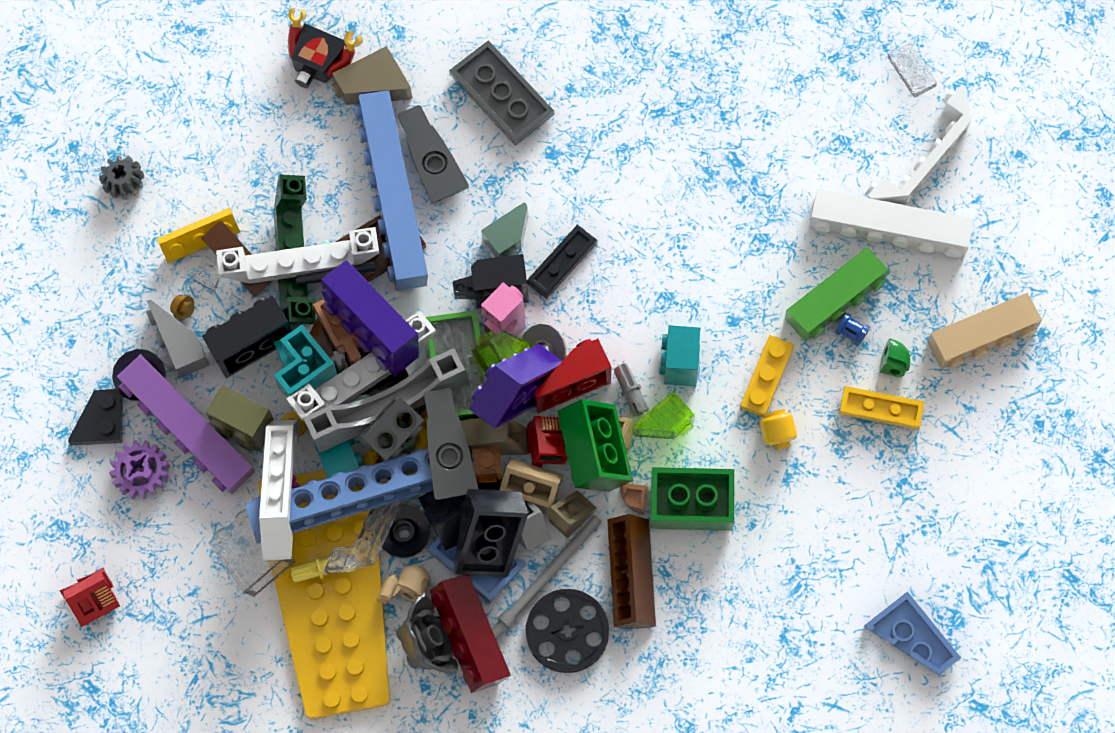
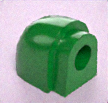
(895, 359)

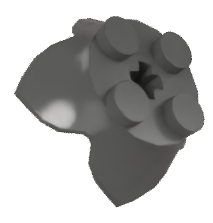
(425, 639)

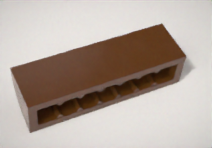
(631, 572)

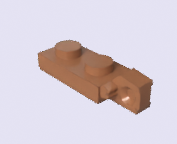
(340, 339)

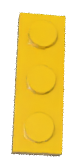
(188, 239)
(766, 376)
(881, 407)

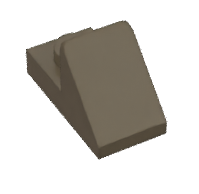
(570, 513)

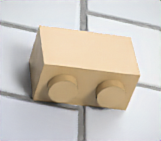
(534, 482)

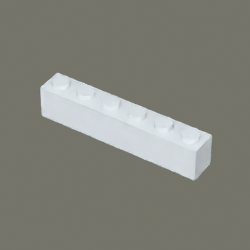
(891, 223)

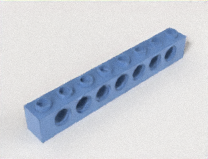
(350, 502)

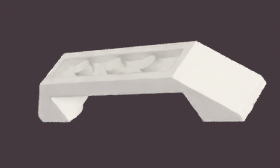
(959, 112)
(297, 261)
(354, 379)
(276, 489)

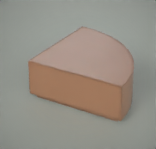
(635, 497)

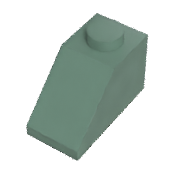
(507, 233)

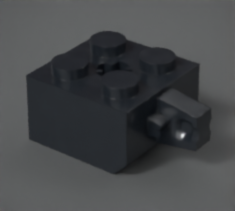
(489, 275)

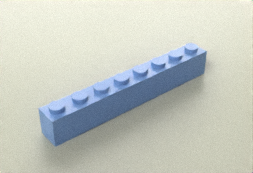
(392, 191)

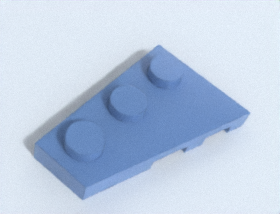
(486, 586)
(914, 634)

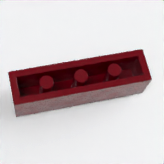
(469, 633)

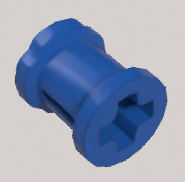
(852, 329)

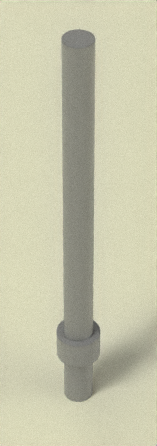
(508, 618)

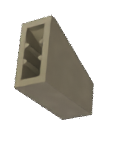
(369, 75)
(509, 437)

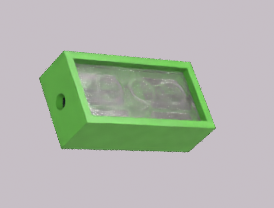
(461, 333)

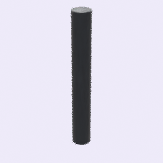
(316, 277)

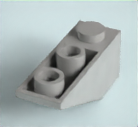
(182, 344)

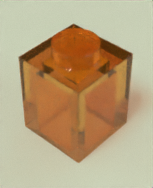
(487, 464)

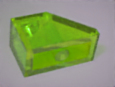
(497, 347)
(666, 420)

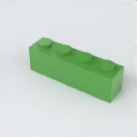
(836, 294)

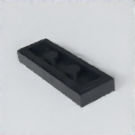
(562, 261)

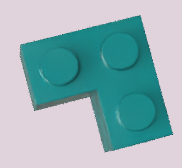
(682, 355)
(307, 365)

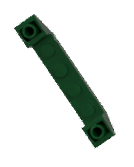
(288, 235)

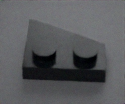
(100, 420)

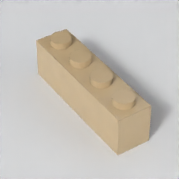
(984, 331)

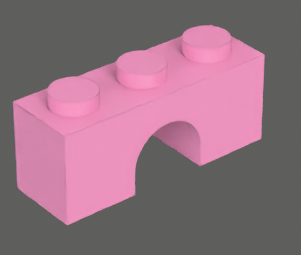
(504, 311)

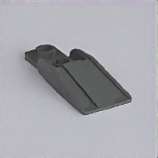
(431, 156)
(447, 447)

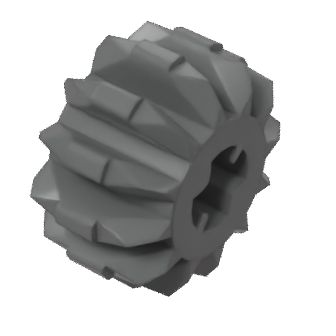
(118, 169)

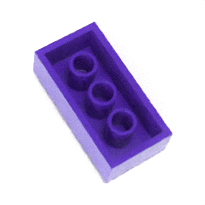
(370, 318)
(512, 385)

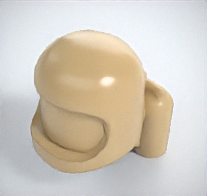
(410, 584)

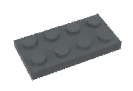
(501, 92)

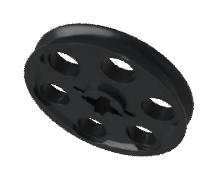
(564, 644)

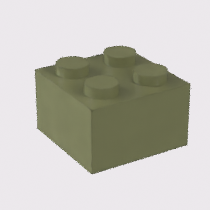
(239, 418)

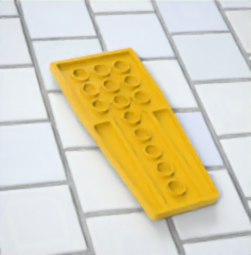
(334, 621)

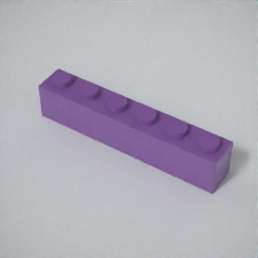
(186, 424)

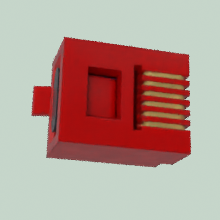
(546, 441)
(91, 597)

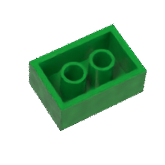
(594, 445)
(692, 498)

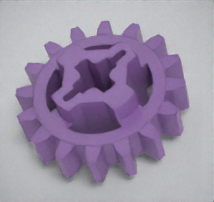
(135, 478)

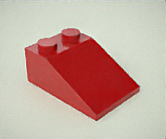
(578, 374)

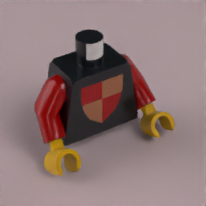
(316, 52)

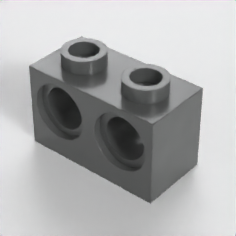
(386, 422)

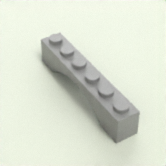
(345, 421)

